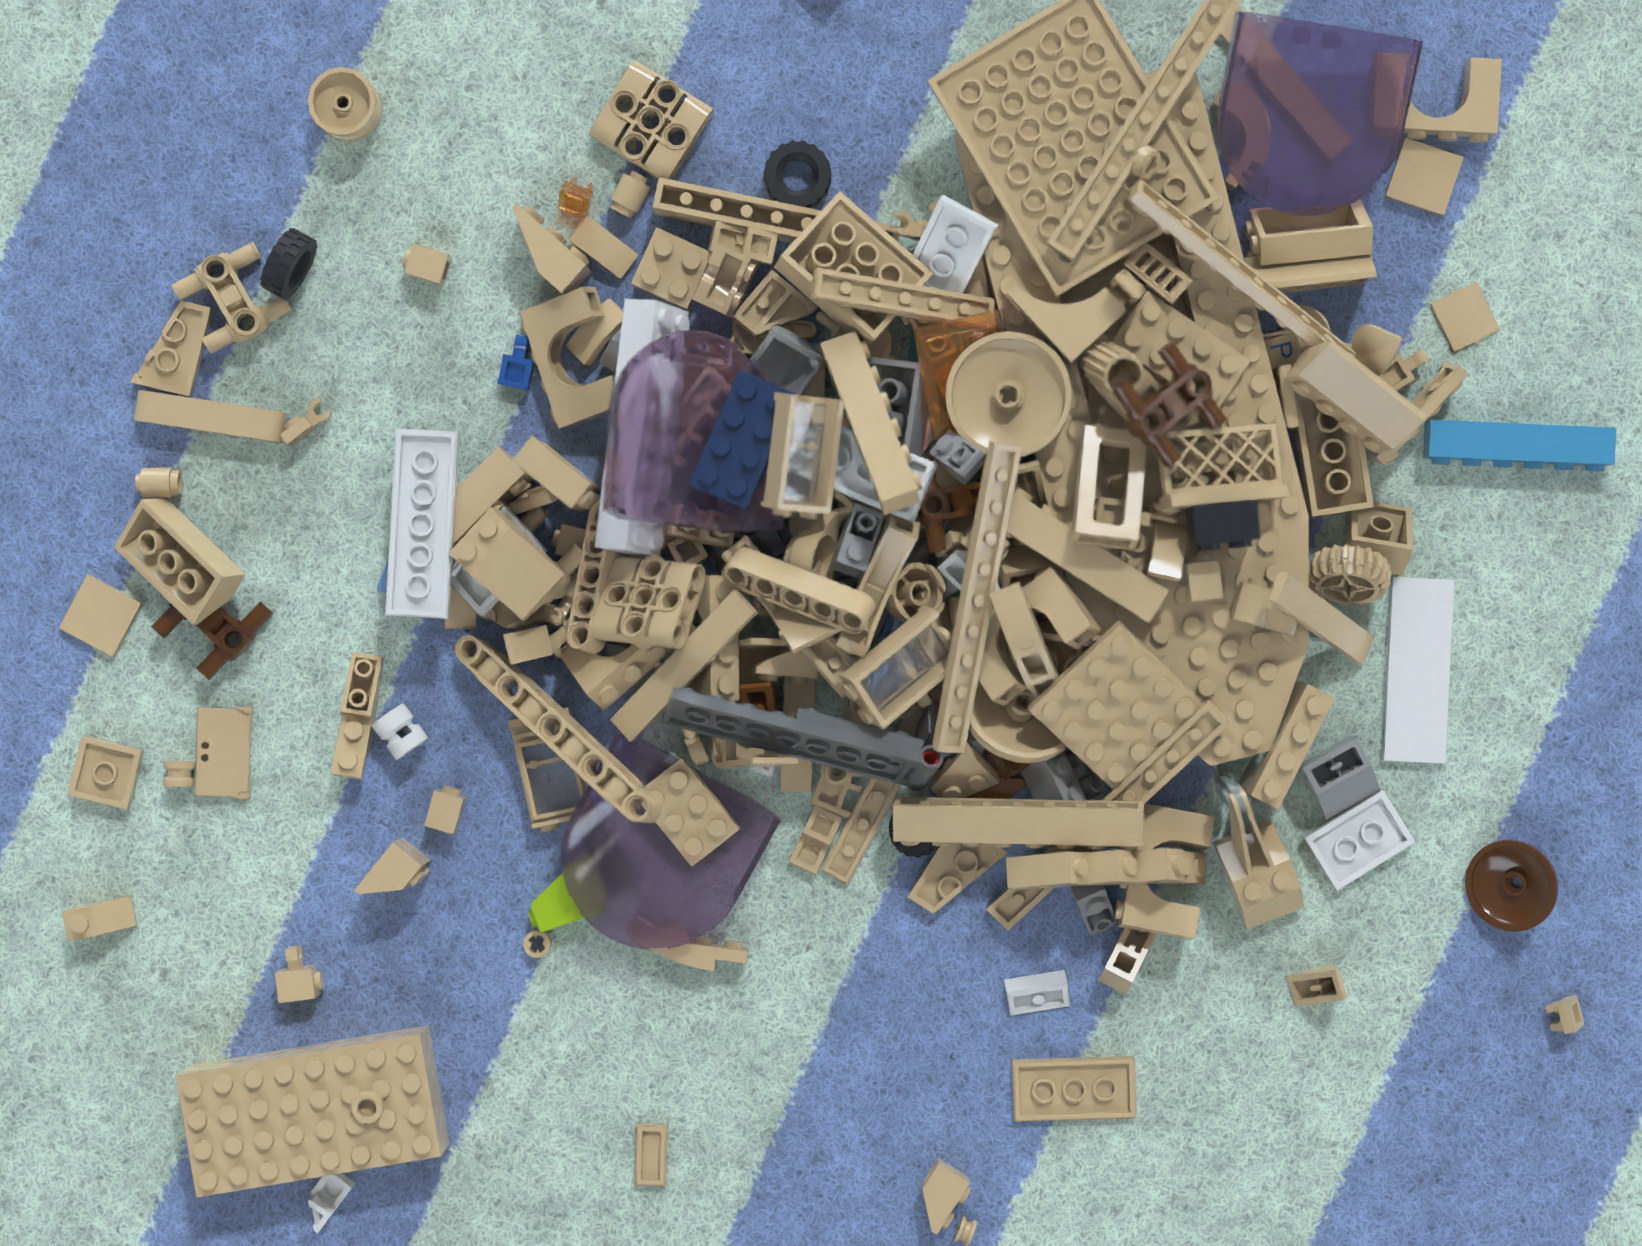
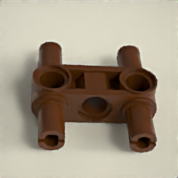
(1169, 404)
(951, 503)
(218, 628)

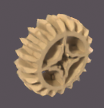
(1349, 575)

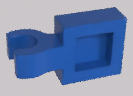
(515, 368)

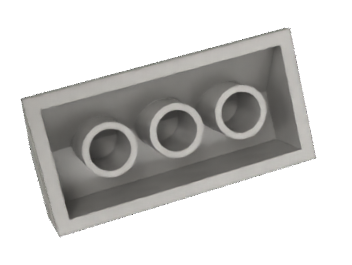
(907, 399)

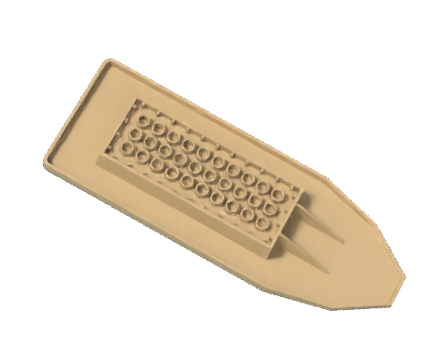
(1221, 660)

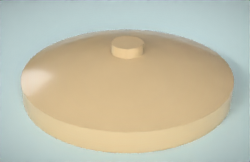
(1009, 392)
(1012, 729)

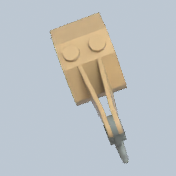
(1254, 861)

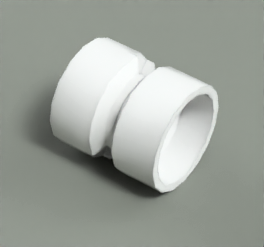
(394, 722)

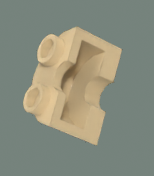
(723, 279)

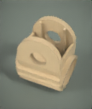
(1097, 367)

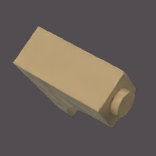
(1069, 326)

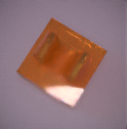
(575, 198)

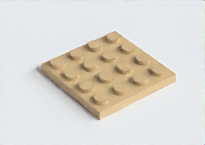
(1115, 705)

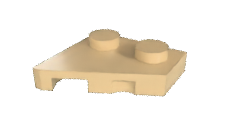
(772, 304)
(963, 775)

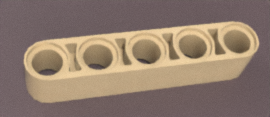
(209, 416)
(587, 589)
(799, 590)

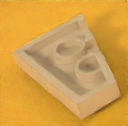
(178, 352)
(951, 871)

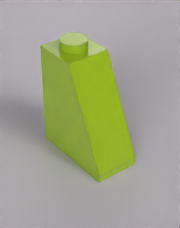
(553, 907)

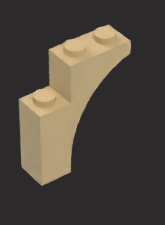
(883, 569)

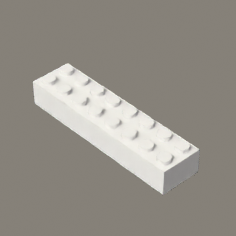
(641, 324)

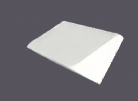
(1037, 992)

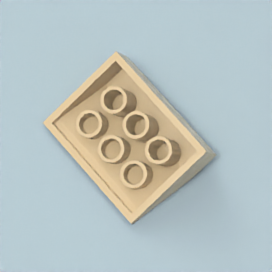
(852, 243)

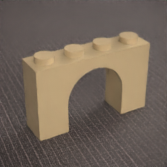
(1478, 110)
(546, 330)
(557, 475)
(1046, 594)
(722, 673)
(610, 677)
(1275, 773)
(1139, 905)

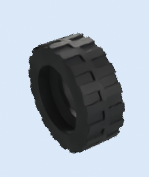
(797, 152)
(288, 263)

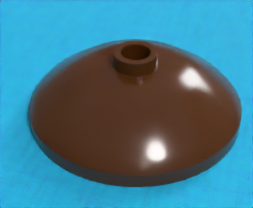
(1495, 895)

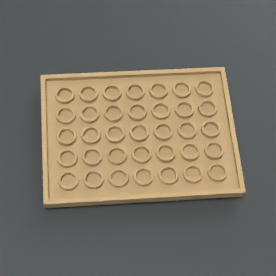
(1040, 118)

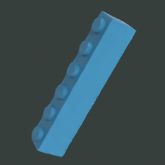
(1519, 443)

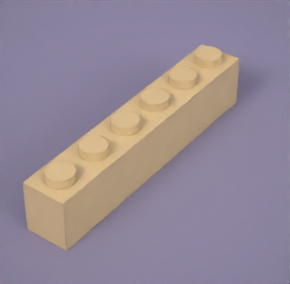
(870, 423)
(1089, 563)

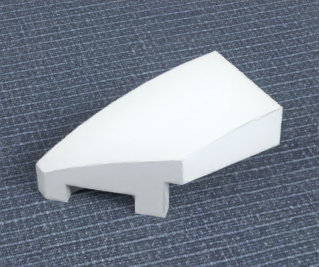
(327, 1197)

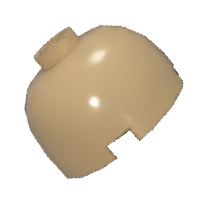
(916, 586)

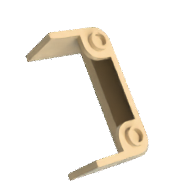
(736, 755)

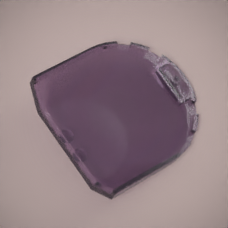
(1312, 110)
(659, 430)
(635, 879)

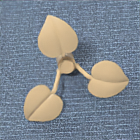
(1372, 344)

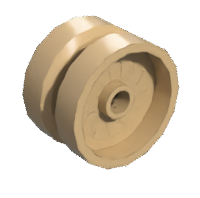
(327, 99)

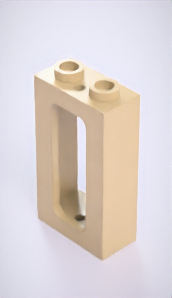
(1296, 238)
(1084, 528)

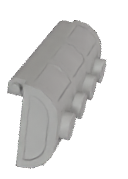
(788, 359)

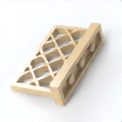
(1230, 492)

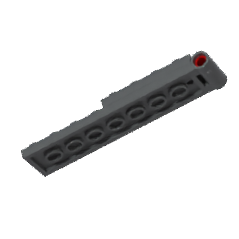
(808, 737)

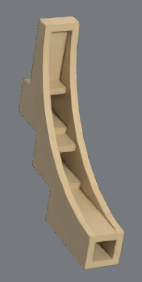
(1106, 868)

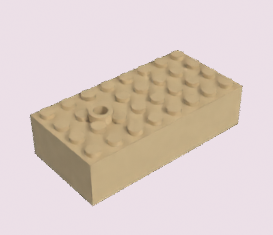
(312, 1111)

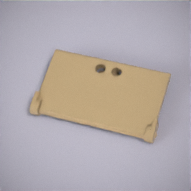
(224, 752)

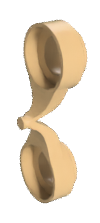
(815, 546)

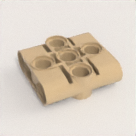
(641, 87)
(649, 602)

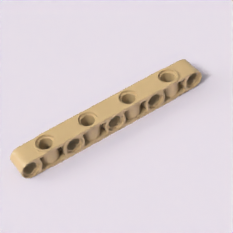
(572, 742)

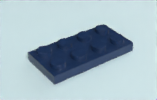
(739, 442)

